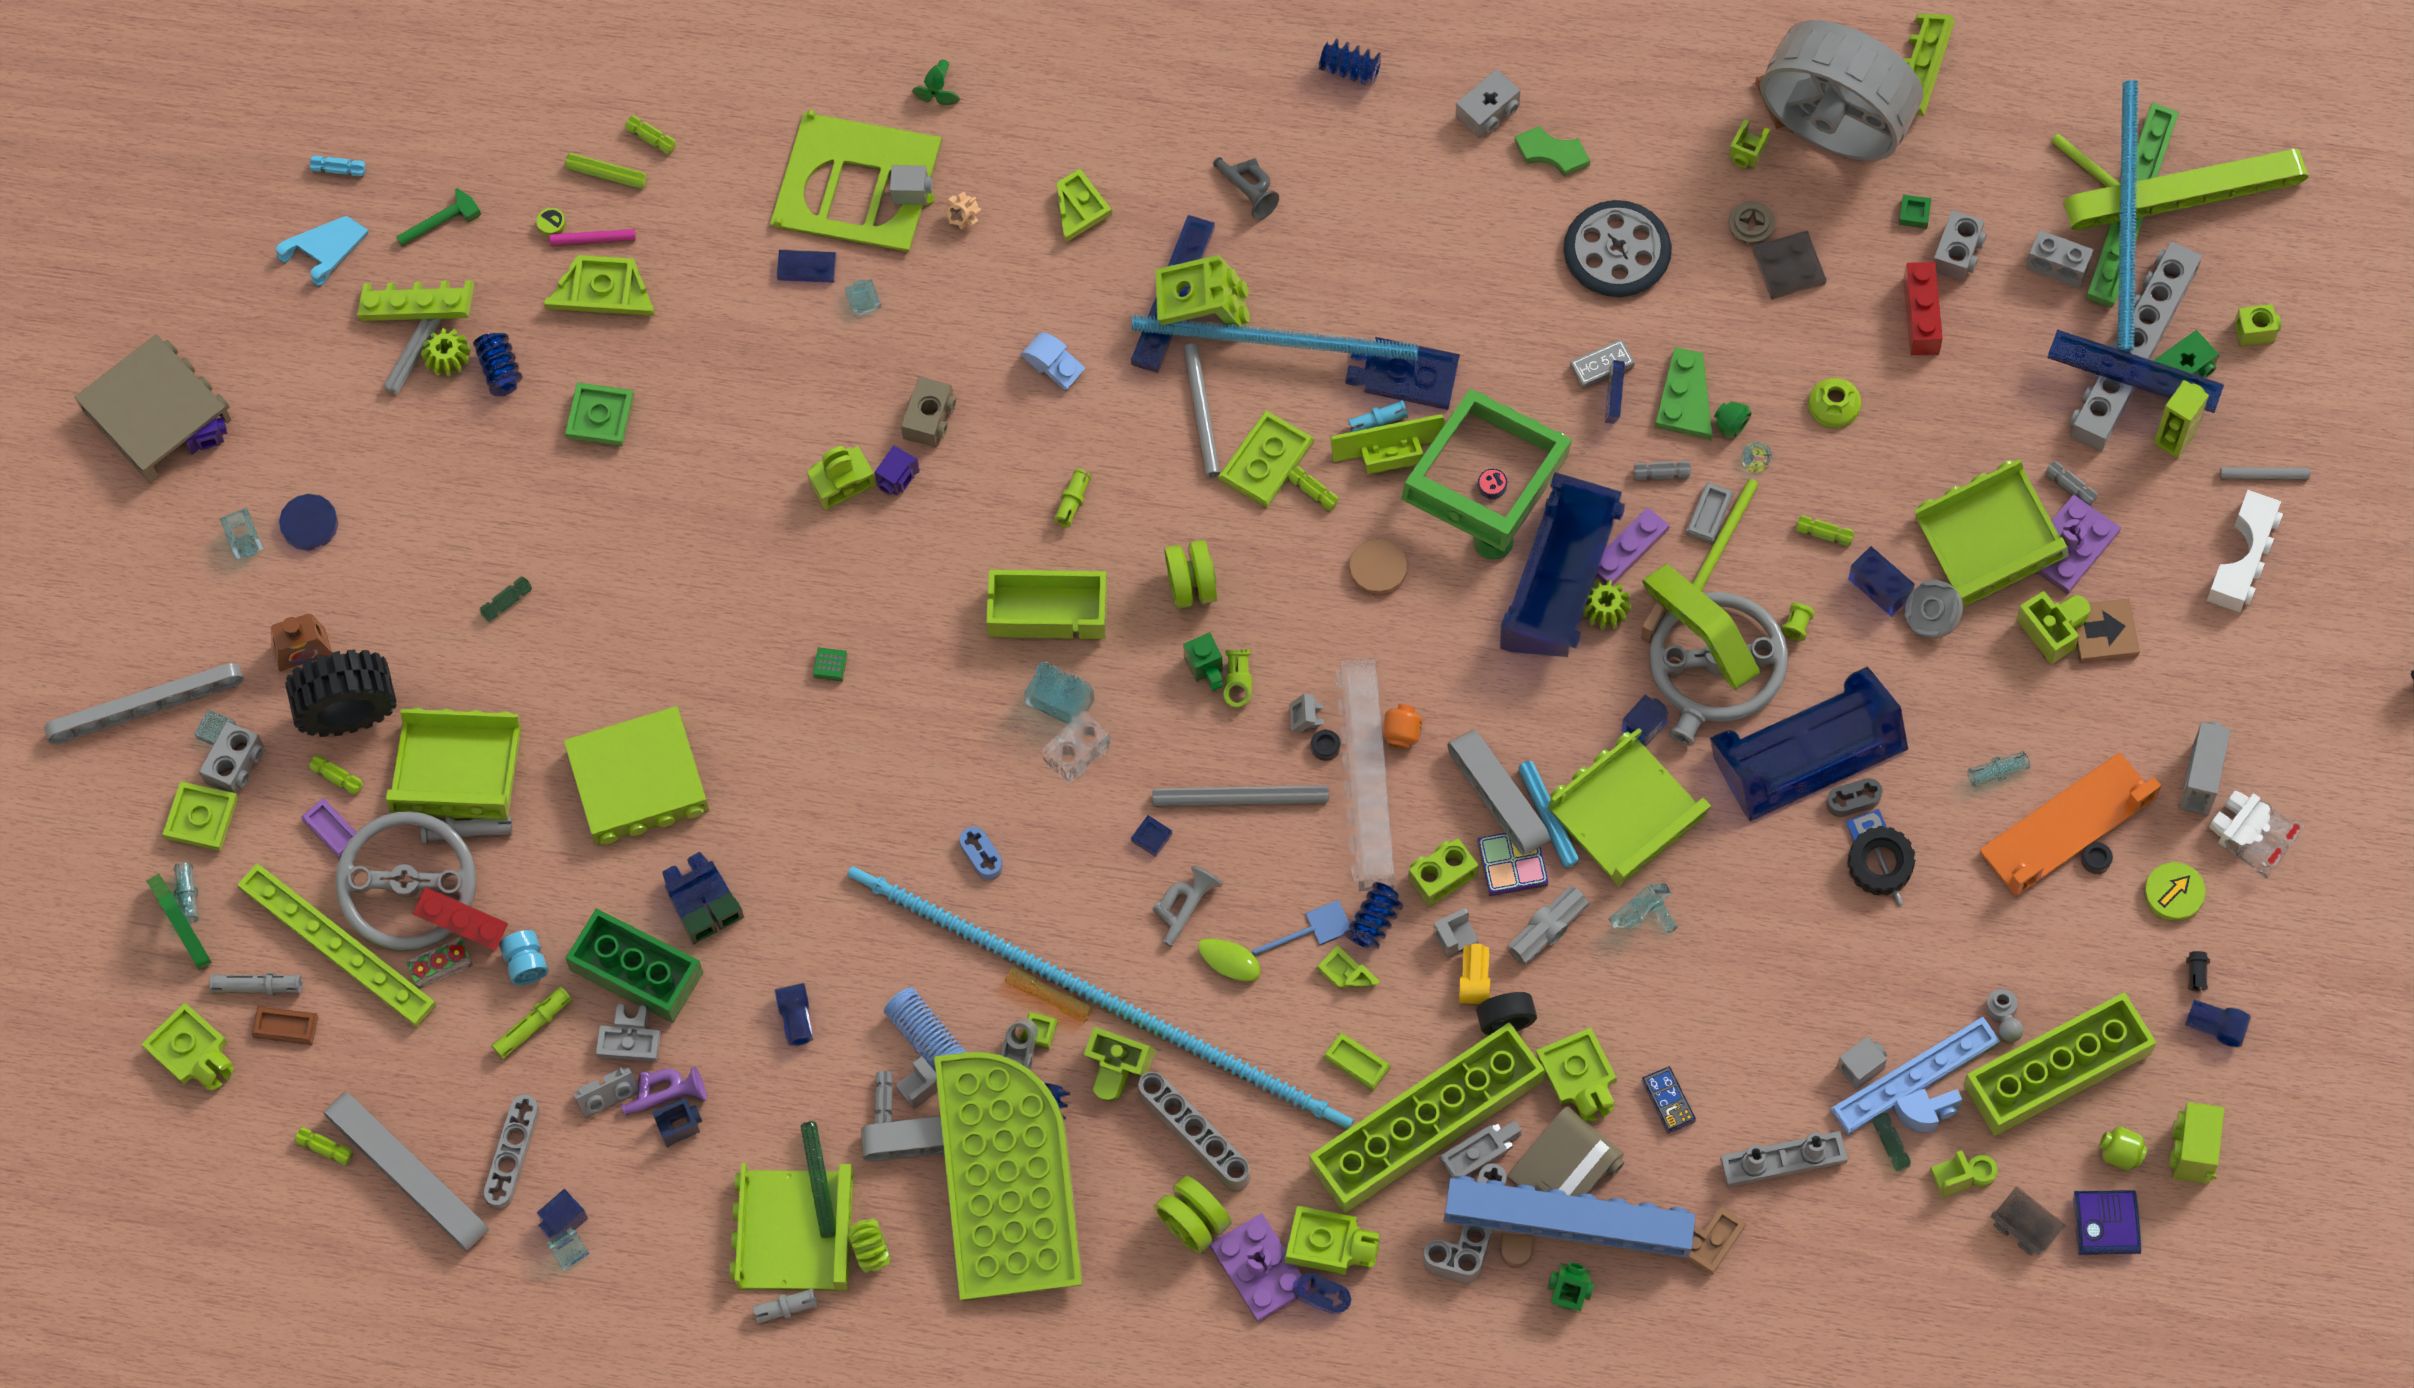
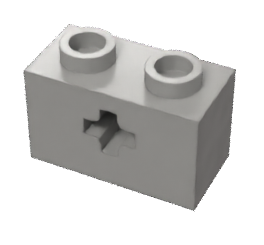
(1488, 104)

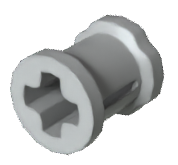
(1687, 726)

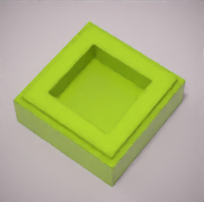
(1046, 1030)

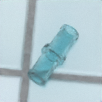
(1998, 768)
(186, 891)

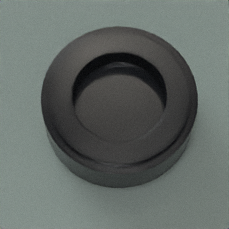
(1325, 745)
(2096, 858)

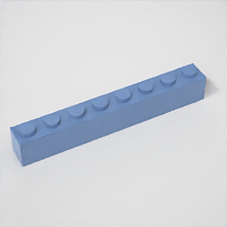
(1569, 1217)

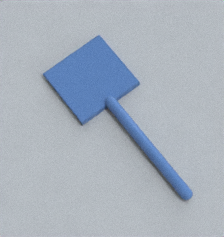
(1326, 923)

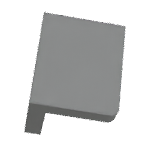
(1454, 932)
(919, 1084)

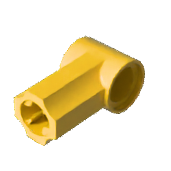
(1474, 979)

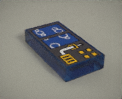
(1614, 391)
(1668, 1099)

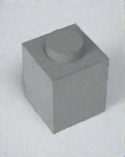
(910, 184)
(1862, 1062)

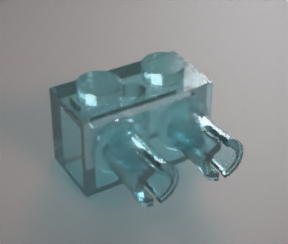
(1058, 694)

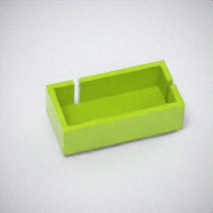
(1047, 604)

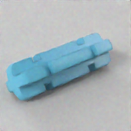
(337, 165)

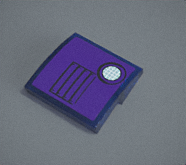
(2107, 1222)

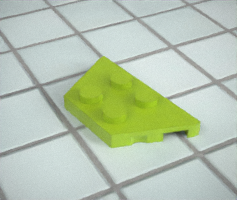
(601, 287)

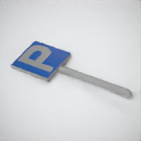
(1860, 825)

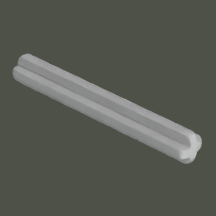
(410, 355)

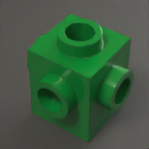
(1570, 1286)

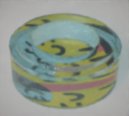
(1756, 457)

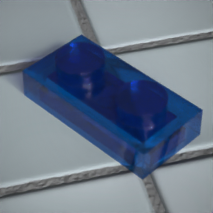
(806, 266)

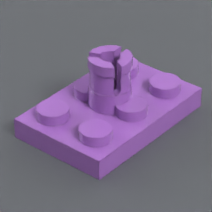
(2086, 536)
(1257, 1267)

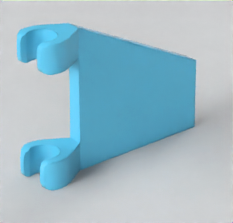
(325, 244)

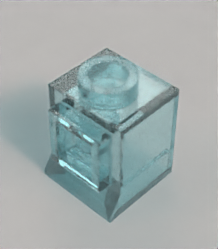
(247, 544)

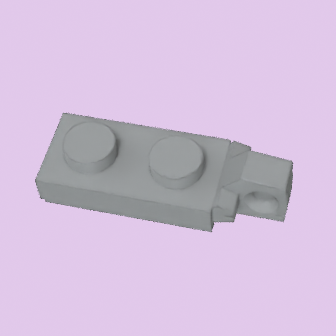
(1480, 1149)

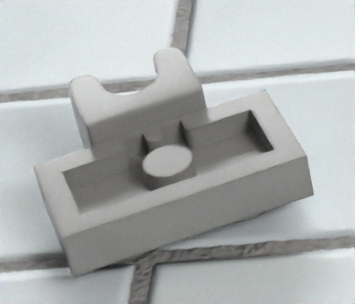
(629, 1038)

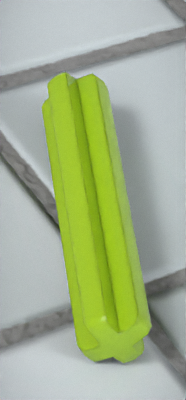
(605, 170)

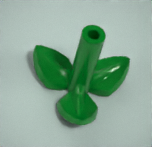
(935, 81)

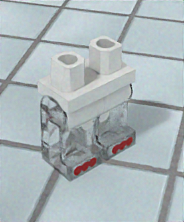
(2257, 832)

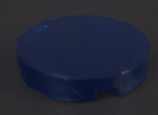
(308, 522)

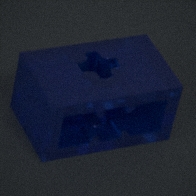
(1880, 581)

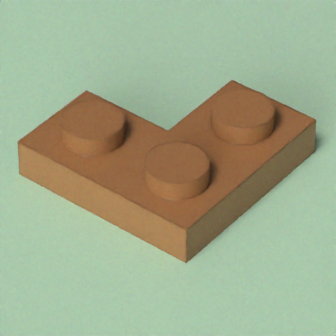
(1714, 1242)

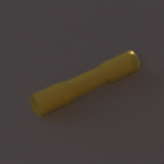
(1031, 985)

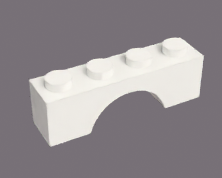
(2233, 580)

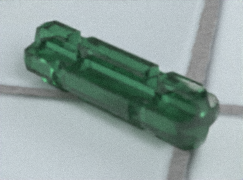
(505, 598)
(1891, 1142)

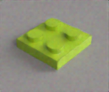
(200, 816)

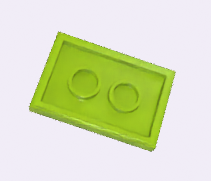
(1266, 459)

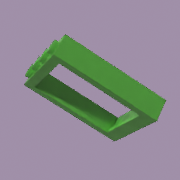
(1465, 513)

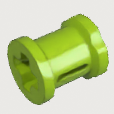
(1797, 621)

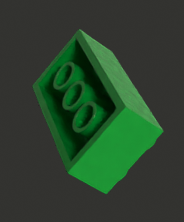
(634, 965)

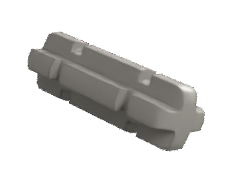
(1662, 470)
(2071, 483)
(883, 1097)

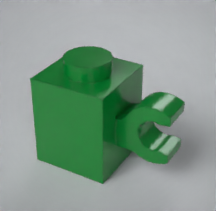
(1204, 660)

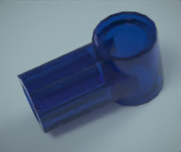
(794, 1007)
(2227, 1024)

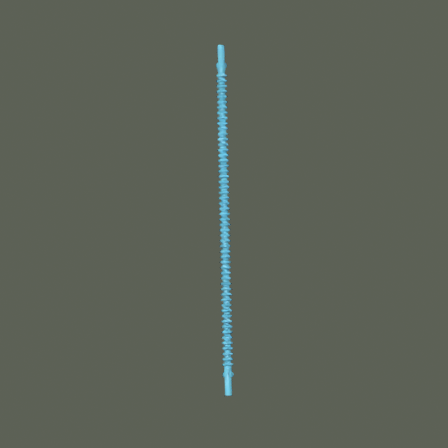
(1319, 1108)

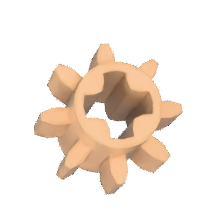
(962, 210)

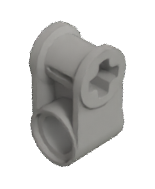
(1020, 1050)

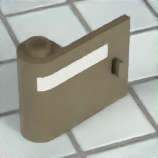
(1568, 1157)

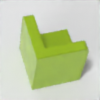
(1952, 1175)

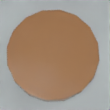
(1378, 566)

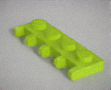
(1929, 51)
(415, 302)

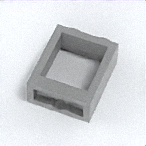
(2205, 768)

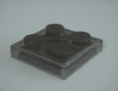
(1789, 265)

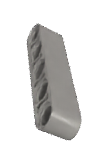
(1498, 792)
(902, 1139)
(1199, 1144)

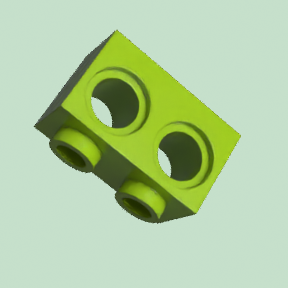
(1448, 877)

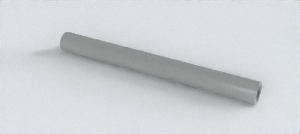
(1201, 410)

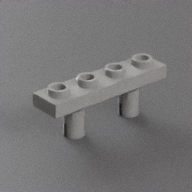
(1783, 1159)

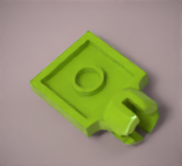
(190, 1048)
(1579, 1073)
(1330, 1241)

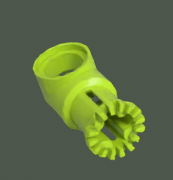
(1238, 675)

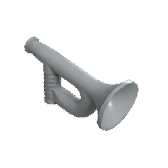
(1202, 883)

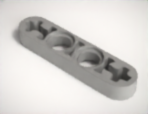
(508, 1151)

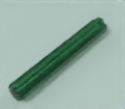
(818, 1179)

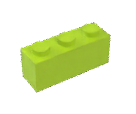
(2181, 418)

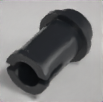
(2197, 970)

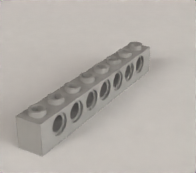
(2183, 265)

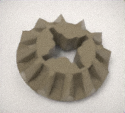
(1743, 213)

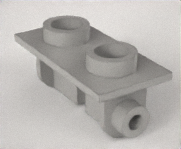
(596, 1097)

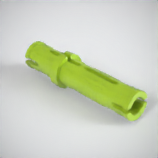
(532, 1022)

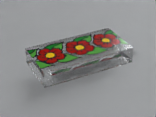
(439, 963)

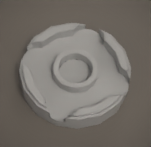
(1933, 609)

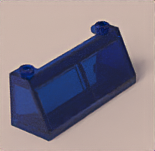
(1561, 568)
(1812, 746)

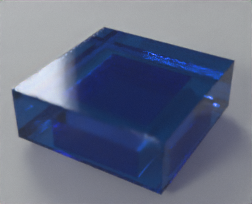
(1151, 835)

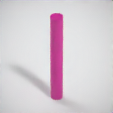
(592, 237)

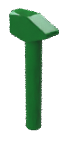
(464, 205)

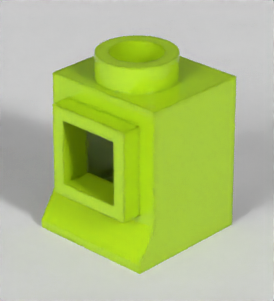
(1744, 157)

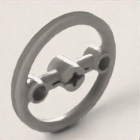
(1702, 658)
(347, 871)

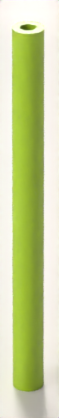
(1725, 534)

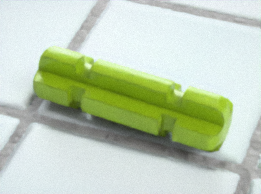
(650, 134)
(1313, 488)
(1825, 530)
(336, 775)
(323, 1146)

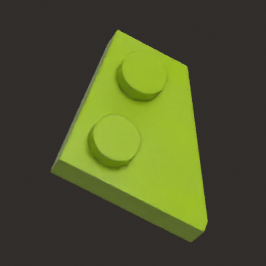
(1080, 204)

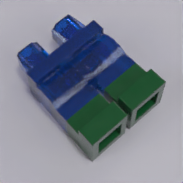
(697, 888)

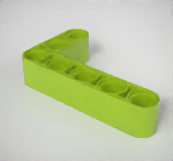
(1706, 621)

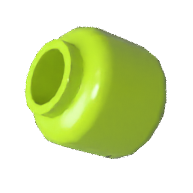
(2123, 1148)

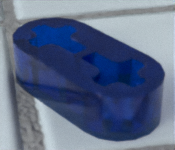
(1324, 1287)

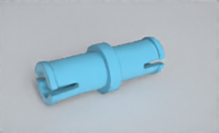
(1379, 417)

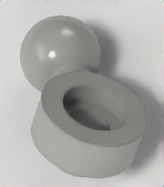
(2010, 1028)

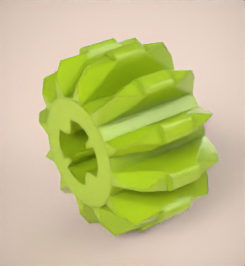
(456, 354)
(1608, 595)
(869, 1245)

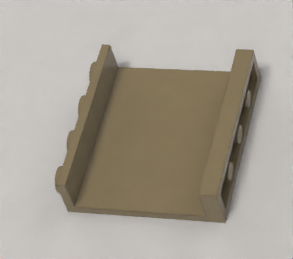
(151, 404)

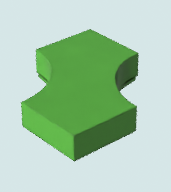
(1563, 154)

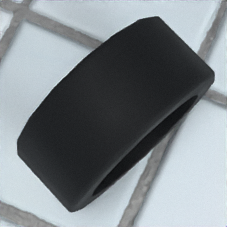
(1505, 1008)

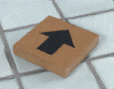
(2108, 632)

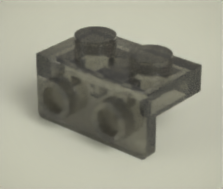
(2027, 1222)

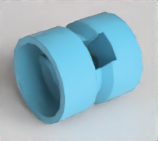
(523, 957)

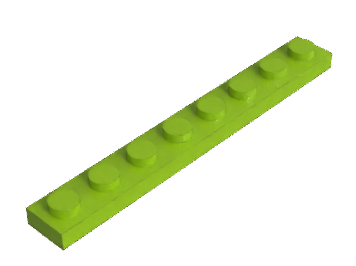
(336, 945)

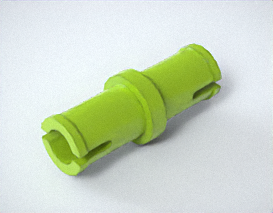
(1072, 498)

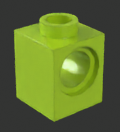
(2249, 333)

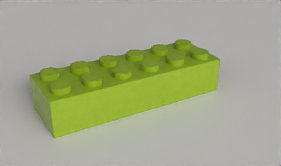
(2059, 1064)

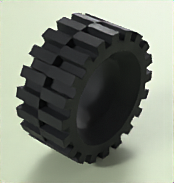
(340, 693)

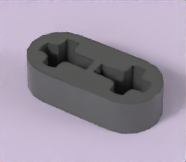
(1855, 804)

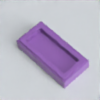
(329, 826)

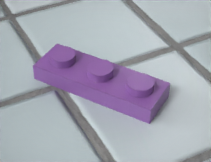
(1631, 545)

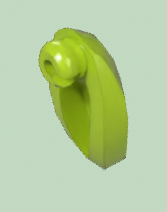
(1230, 959)

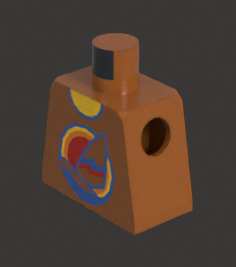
(299, 641)

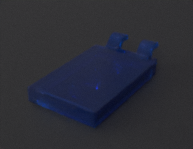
(1422, 381)

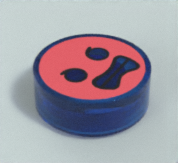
(1494, 485)

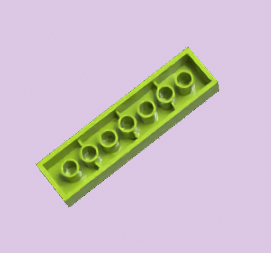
(1426, 1118)

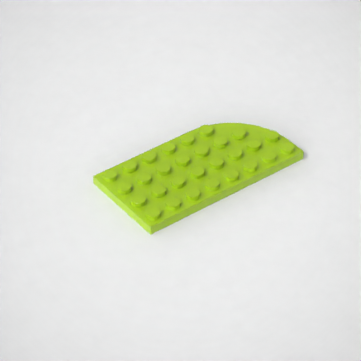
(1006, 1178)

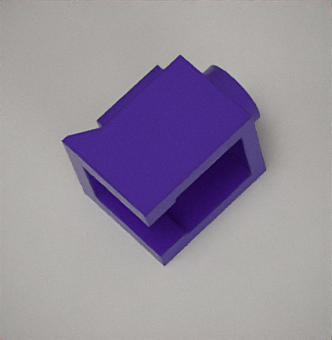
(208, 436)
(896, 471)

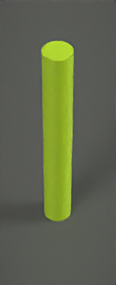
(2084, 161)

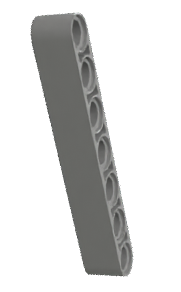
(406, 1171)

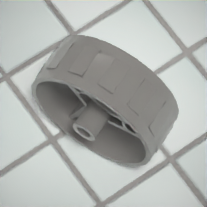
(1841, 90)

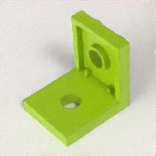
(1213, 290)

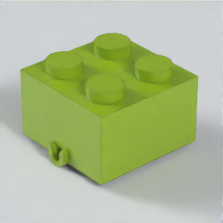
(2197, 1142)

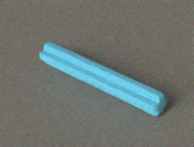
(1541, 801)

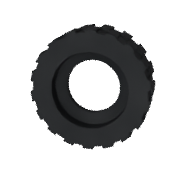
(1881, 838)

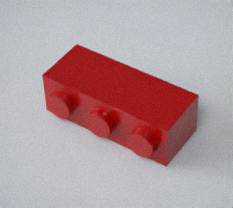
(1923, 308)
(460, 918)

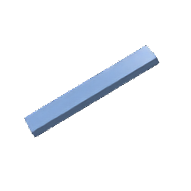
(1915, 1075)

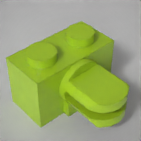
(840, 476)
(2052, 624)
(1116, 1059)

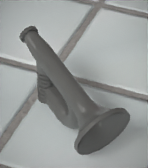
(1262, 202)

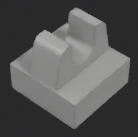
(1303, 713)

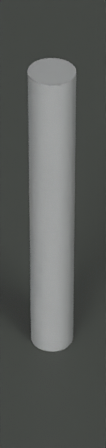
(2264, 473)

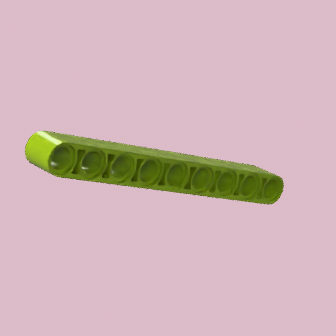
(2189, 188)

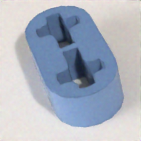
(986, 849)

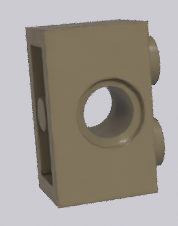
(928, 396)

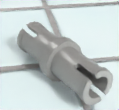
(785, 1306)

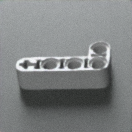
(1465, 1249)

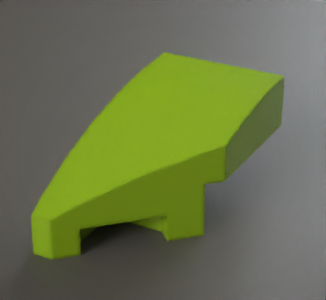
(1344, 971)

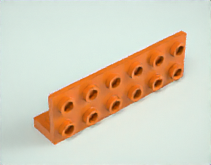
(2069, 823)

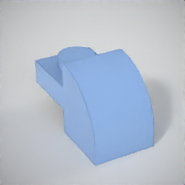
(1049, 356)
(1922, 1113)

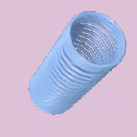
(893, 1010)

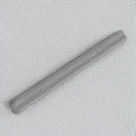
(1240, 795)

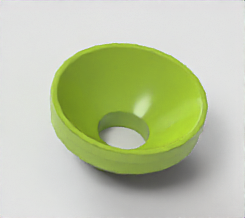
(1834, 413)

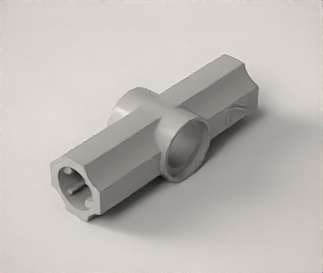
(1547, 925)

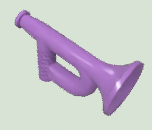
(691, 1086)

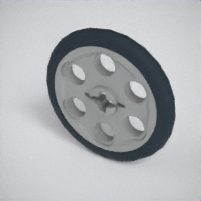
(1600, 279)

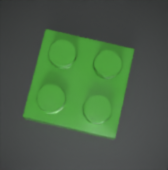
(599, 414)

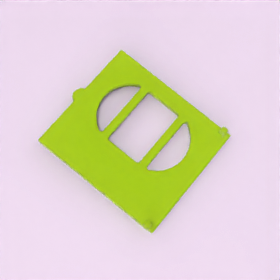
(857, 143)

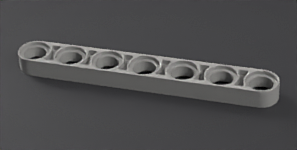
(143, 703)

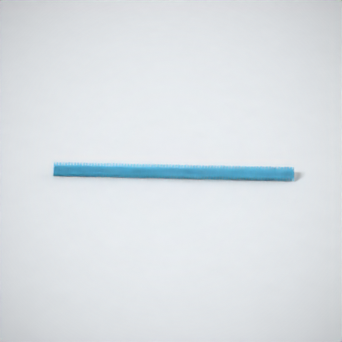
(2127, 215)
(1277, 338)

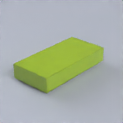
(1357, 1061)

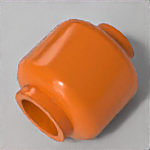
(1402, 726)

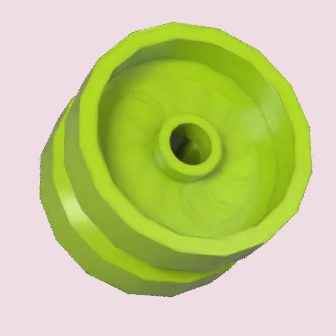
(1190, 574)
(1192, 1214)

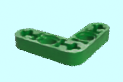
(179, 921)

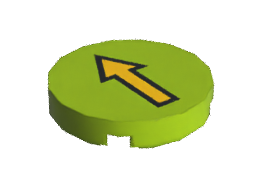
(2175, 891)

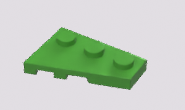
(1685, 396)

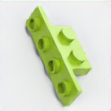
(1387, 445)

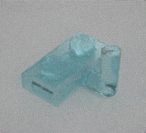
(1646, 901)

